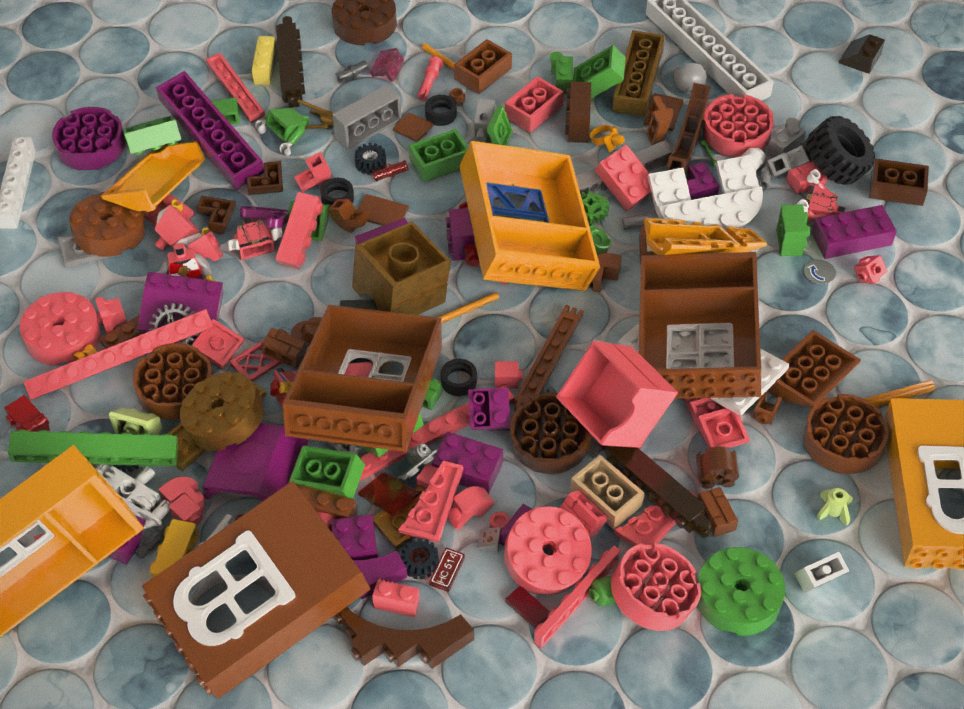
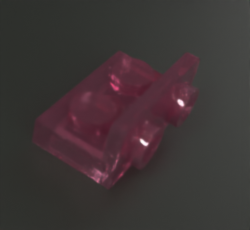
(387, 64)

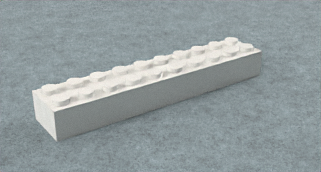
(709, 48)

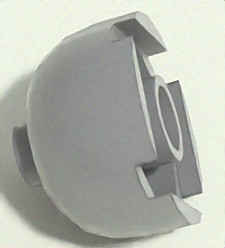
(686, 76)

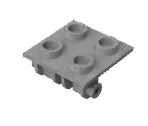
(418, 456)

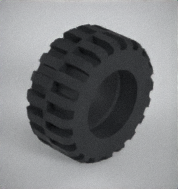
(840, 150)

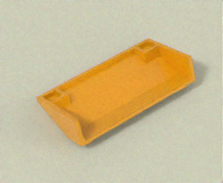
(155, 176)

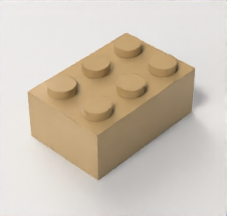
(608, 490)

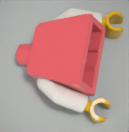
(175, 227)

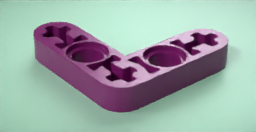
(274, 217)

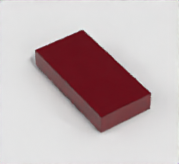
(527, 606)

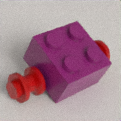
(461, 236)

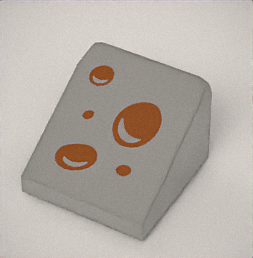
(489, 539)

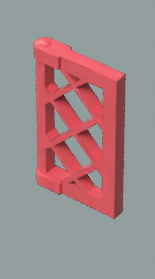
(261, 370)

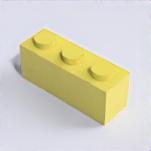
(264, 60)

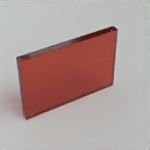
(388, 493)

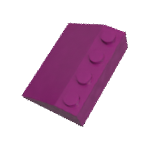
(169, 289)

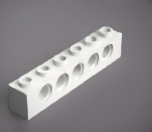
(16, 181)

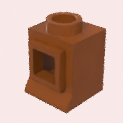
(766, 412)

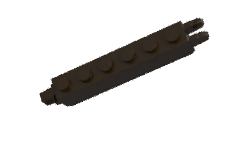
(289, 62)
(660, 488)

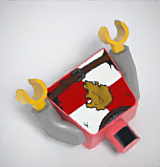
(186, 264)

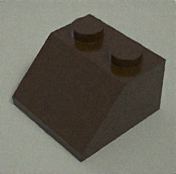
(863, 53)

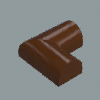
(269, 183)
(219, 210)

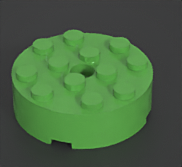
(740, 591)

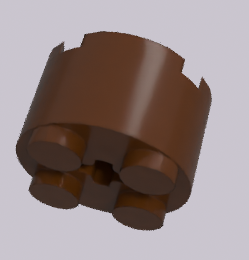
(717, 467)

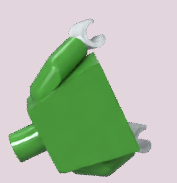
(286, 124)

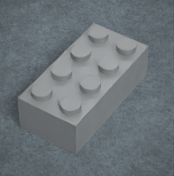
(367, 116)

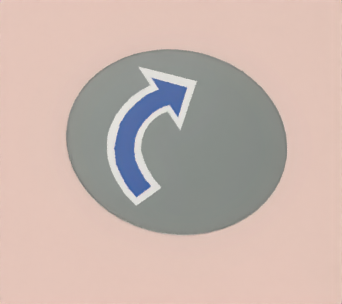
(819, 271)

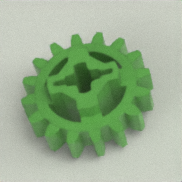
(595, 206)

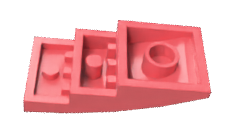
(716, 423)

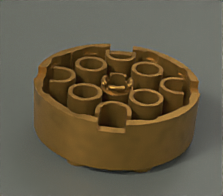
(222, 411)

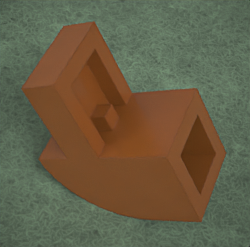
(347, 216)
(609, 269)

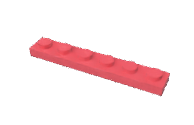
(235, 87)
(571, 601)

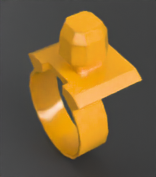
(610, 140)

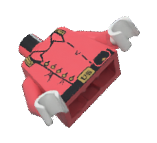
(820, 200)
(254, 239)

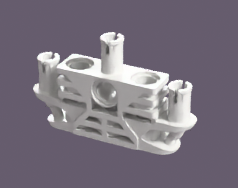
(141, 498)

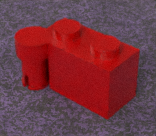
(26, 416)

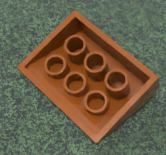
(813, 370)

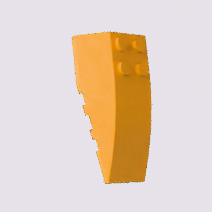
(676, 238)

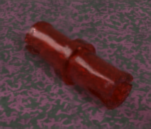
(390, 170)

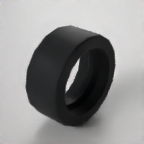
(440, 101)
(336, 184)
(458, 365)

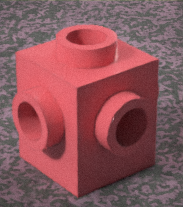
(870, 269)

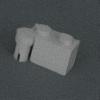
(786, 139)

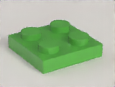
(499, 127)

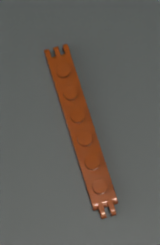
(549, 355)

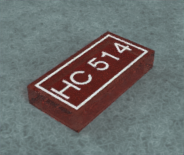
(447, 569)

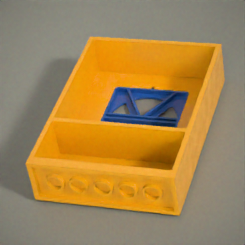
(527, 251)

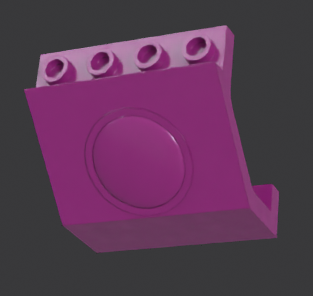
(256, 465)

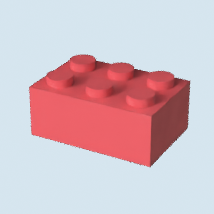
(534, 104)
(625, 177)

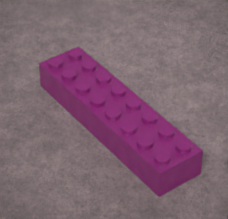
(211, 129)

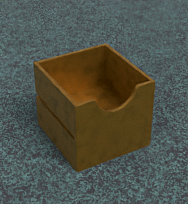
(401, 271)

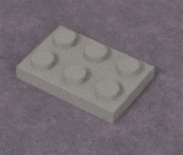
(73, 255)

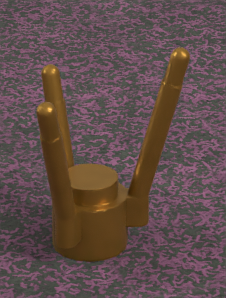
(326, 116)

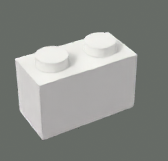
(821, 572)

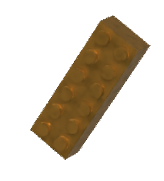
(640, 72)

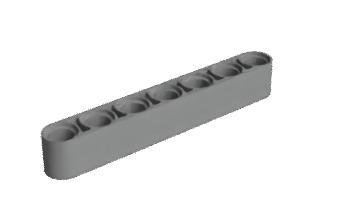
(650, 157)

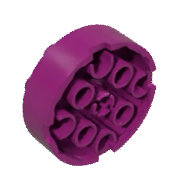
(89, 138)

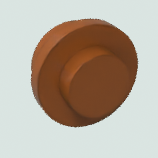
(458, 95)

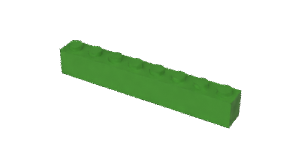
(97, 448)

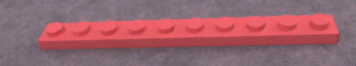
(117, 354)
(427, 434)

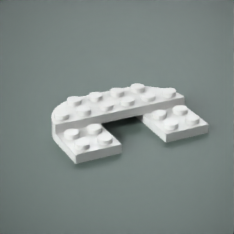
(734, 207)

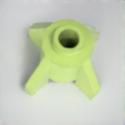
(835, 504)

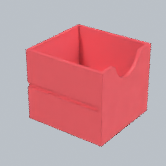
(616, 394)

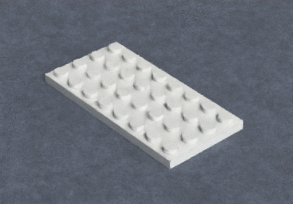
(685, 341)

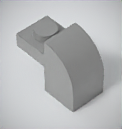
(786, 161)

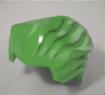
(600, 240)

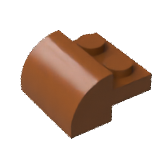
(658, 120)

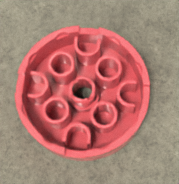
(736, 124)
(59, 327)
(553, 530)
(655, 586)

